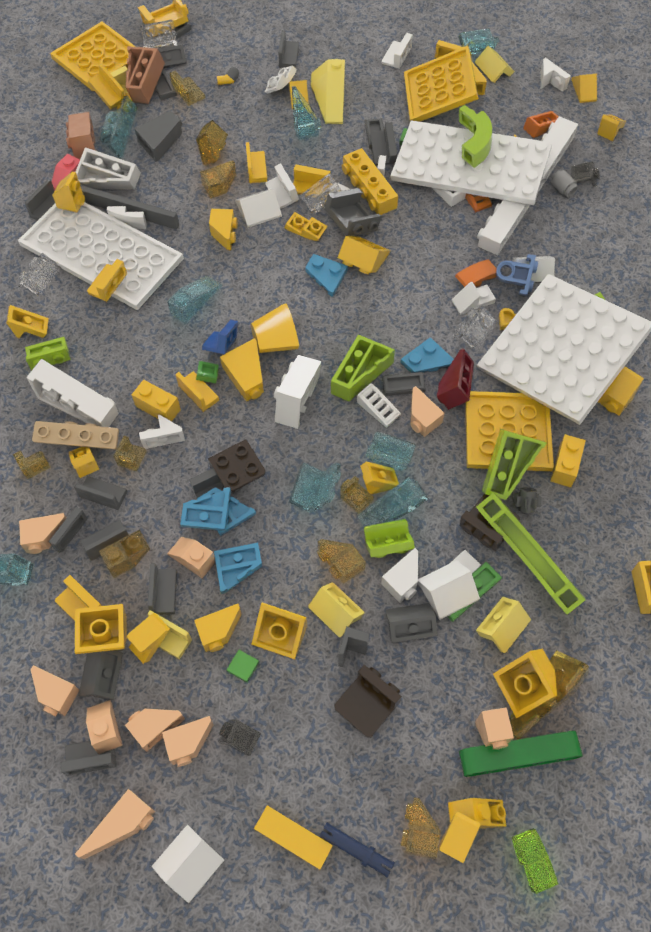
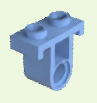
(520, 273)

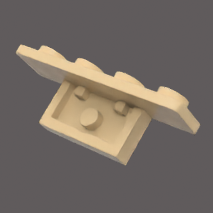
(75, 435)

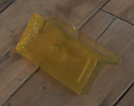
(186, 88)

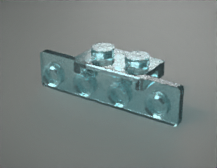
(118, 126)

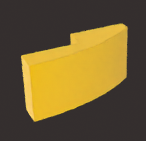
(310, 229)

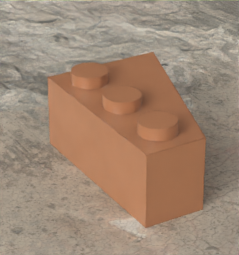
(143, 72)
(80, 133)

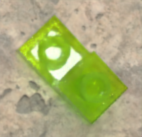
(535, 859)

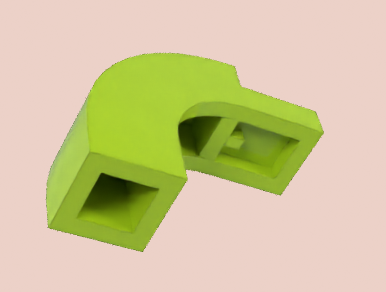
(478, 147)

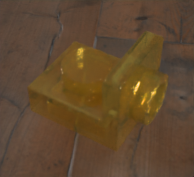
(355, 495)

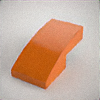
(477, 273)

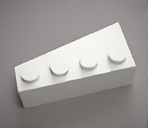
(71, 396)

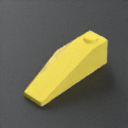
(328, 87)

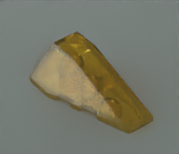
(569, 677)

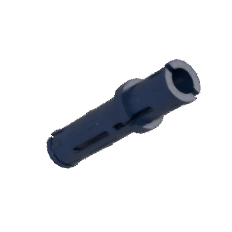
(357, 850)

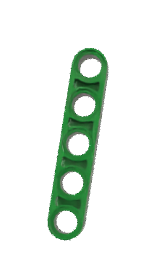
(521, 754)

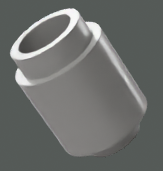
(564, 183)

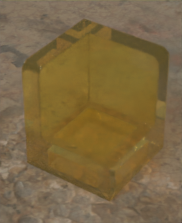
(129, 455)
(31, 465)

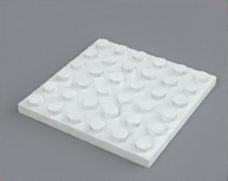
(565, 347)

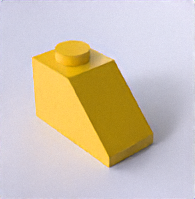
(218, 627)

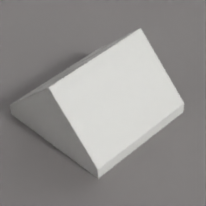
(259, 207)
(449, 589)
(187, 864)

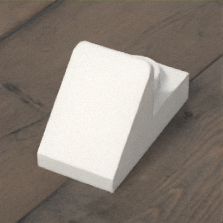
(553, 74)
(473, 297)
(166, 434)

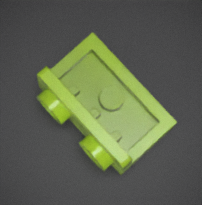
(51, 351)
(388, 538)

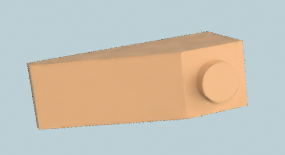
(121, 822)

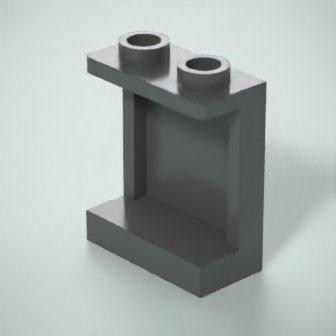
(350, 214)

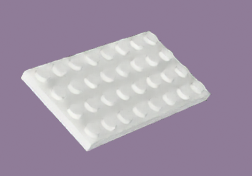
(434, 159)
(91, 239)

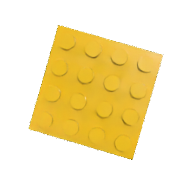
(90, 49)
(440, 85)
(512, 412)

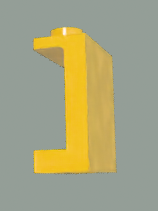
(176, 11)

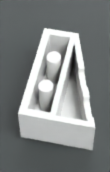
(106, 172)
(295, 390)

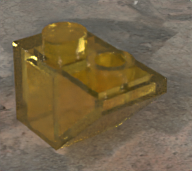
(210, 142)
(218, 178)
(125, 553)
(343, 559)
(422, 832)

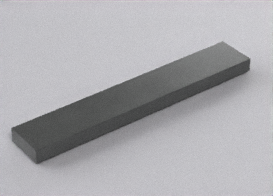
(152, 213)

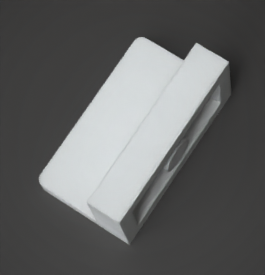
(398, 52)
(283, 187)
(545, 266)

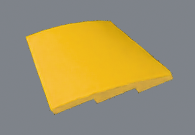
(275, 331)

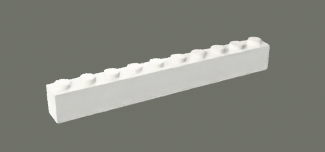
(509, 213)

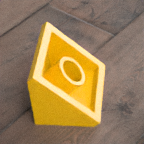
(279, 630)

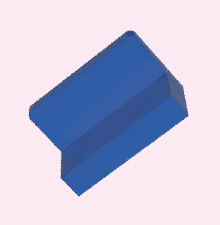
(221, 341)

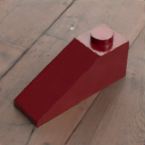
(456, 383)

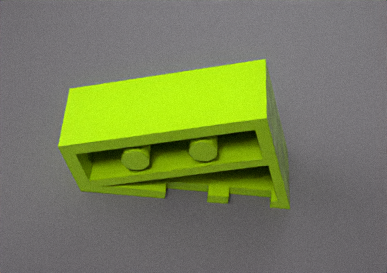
(360, 367)
(509, 462)

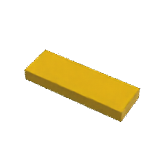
(293, 837)

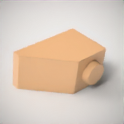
(424, 413)
(38, 531)
(193, 556)
(53, 692)
(150, 723)
(103, 727)
(495, 728)
(186, 740)

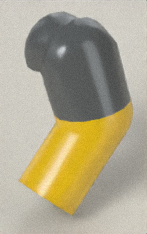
(229, 78)

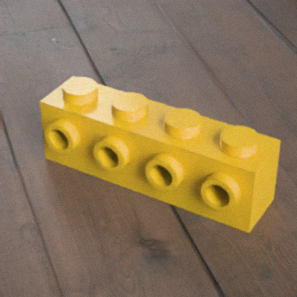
(370, 181)

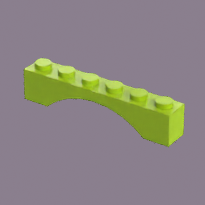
(531, 553)

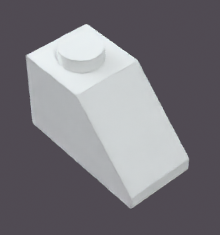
(403, 577)

